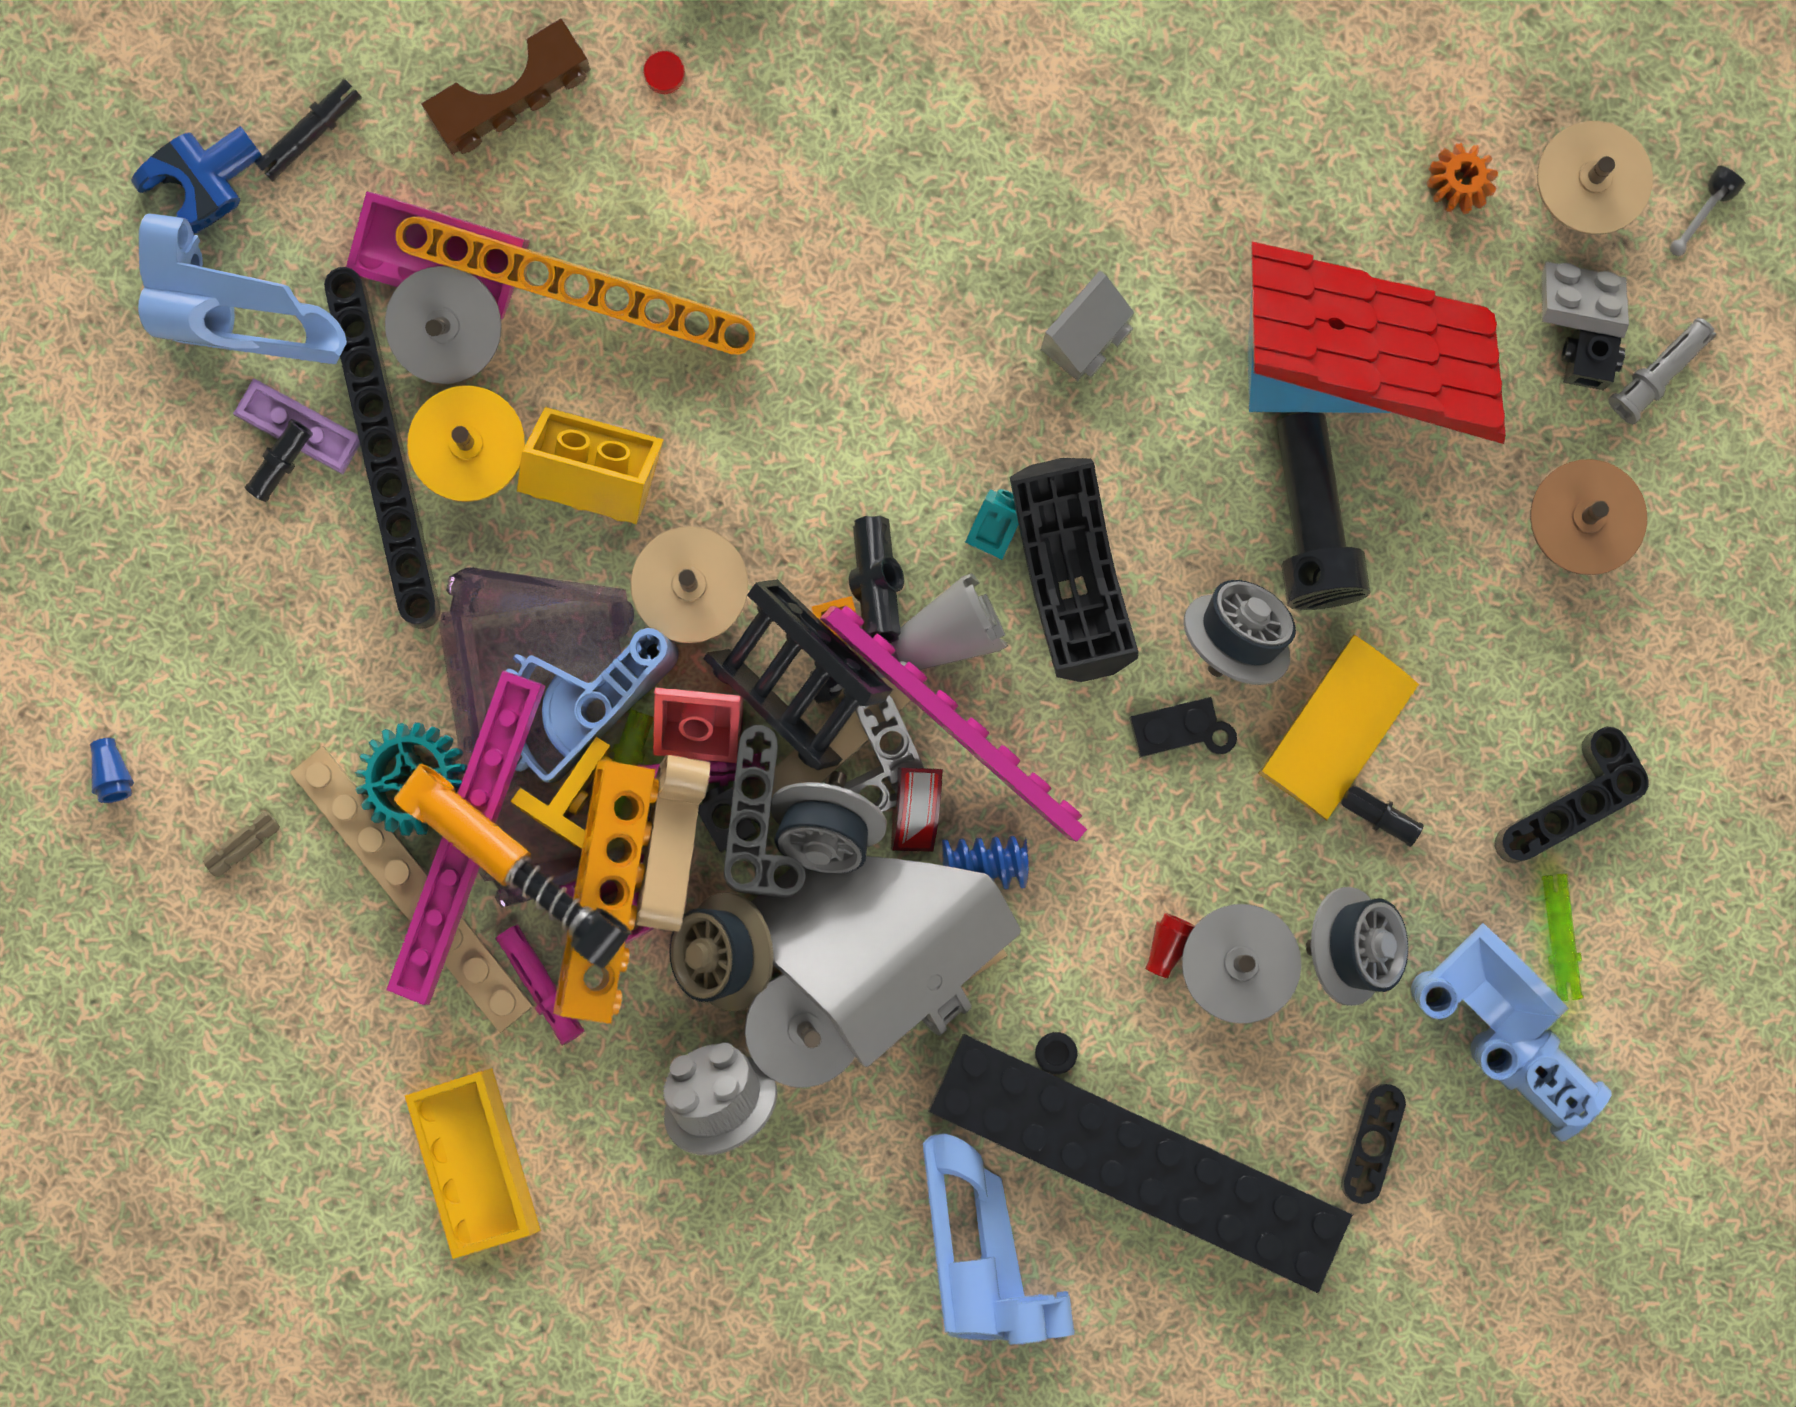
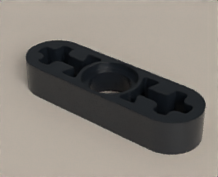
(1375, 1177)

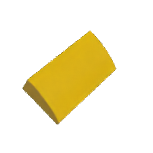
(1339, 727)
(472, 1163)

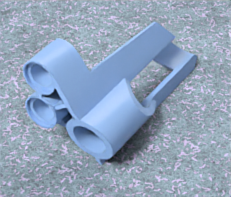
(198, 303)
(985, 1295)

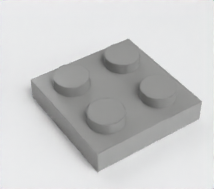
(1584, 299)

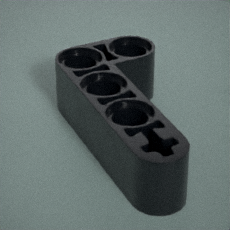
(1569, 807)

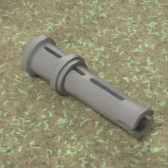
(1651, 382)

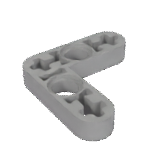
(903, 756)

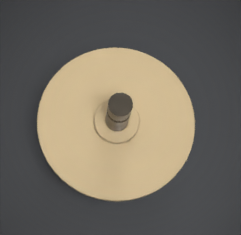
(1595, 177)
(689, 584)

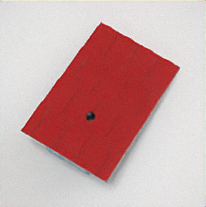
(1368, 345)

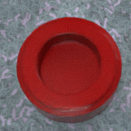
(664, 72)

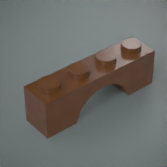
(466, 116)

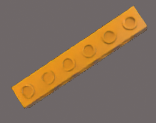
(595, 868)

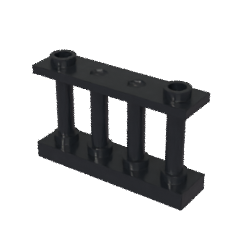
(831, 659)

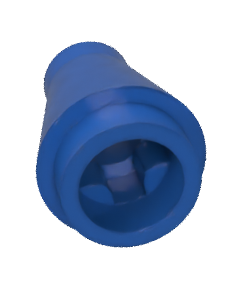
(109, 773)

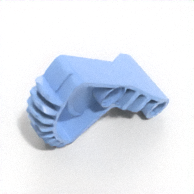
(618, 687)

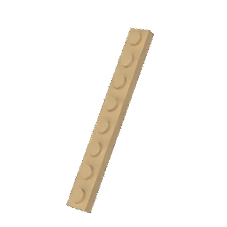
(404, 881)

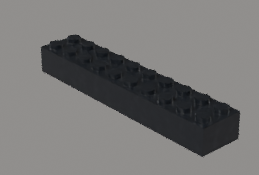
(1140, 1163)

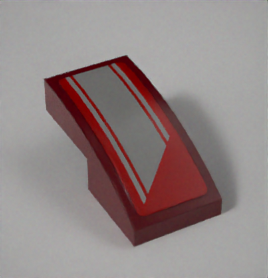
(916, 809)

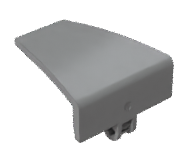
(887, 944)

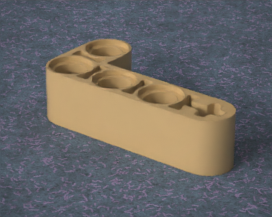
(671, 842)

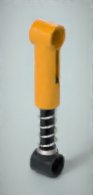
(433, 801)

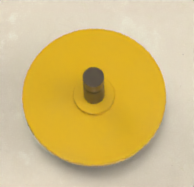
(466, 443)

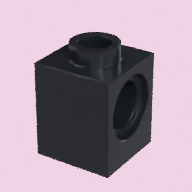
(714, 799)

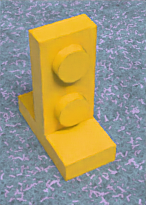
(568, 799)

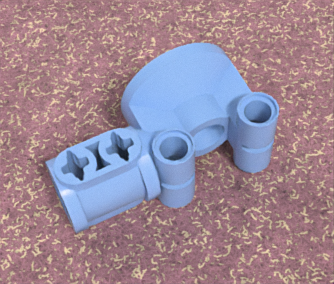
(1518, 1013)

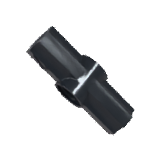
(876, 577)

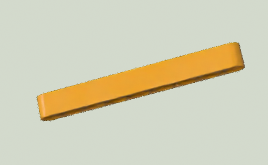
(555, 286)

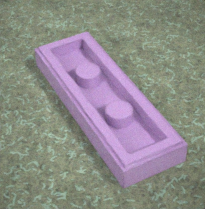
(273, 410)

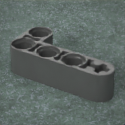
(759, 811)

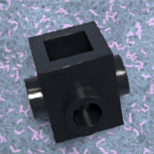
(1592, 359)

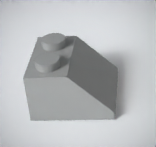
(1088, 328)

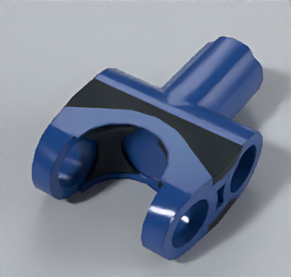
(201, 174)

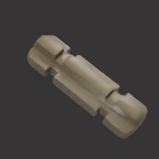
(241, 844)

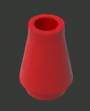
(1168, 944)

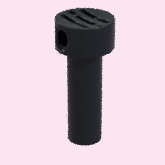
(1323, 569)

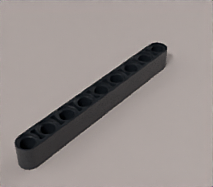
(392, 466)

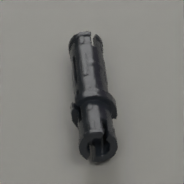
(308, 129)

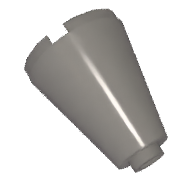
(951, 628)

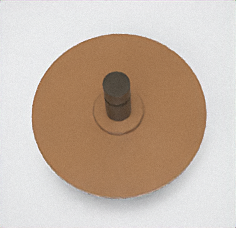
(1588, 517)

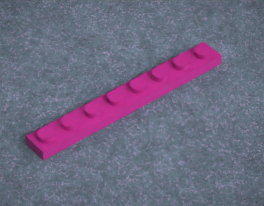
(942, 710)
(451, 870)

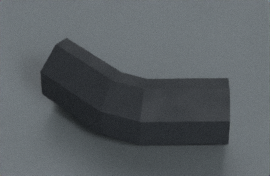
(1066, 540)

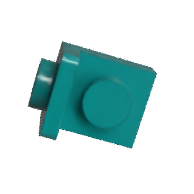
(994, 524)

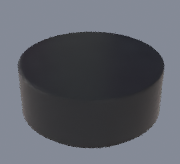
(1056, 1053)

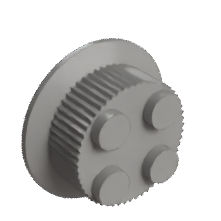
(716, 1100)

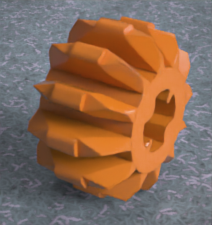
(1459, 161)

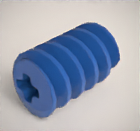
(993, 861)

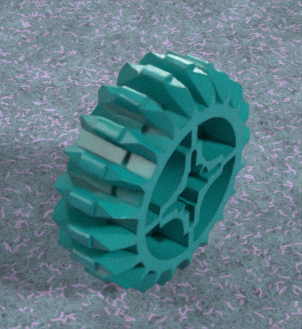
(406, 762)

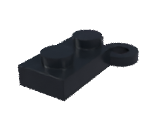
(1180, 727)

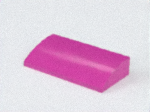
(379, 257)

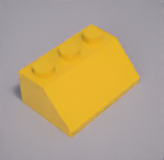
(589, 465)

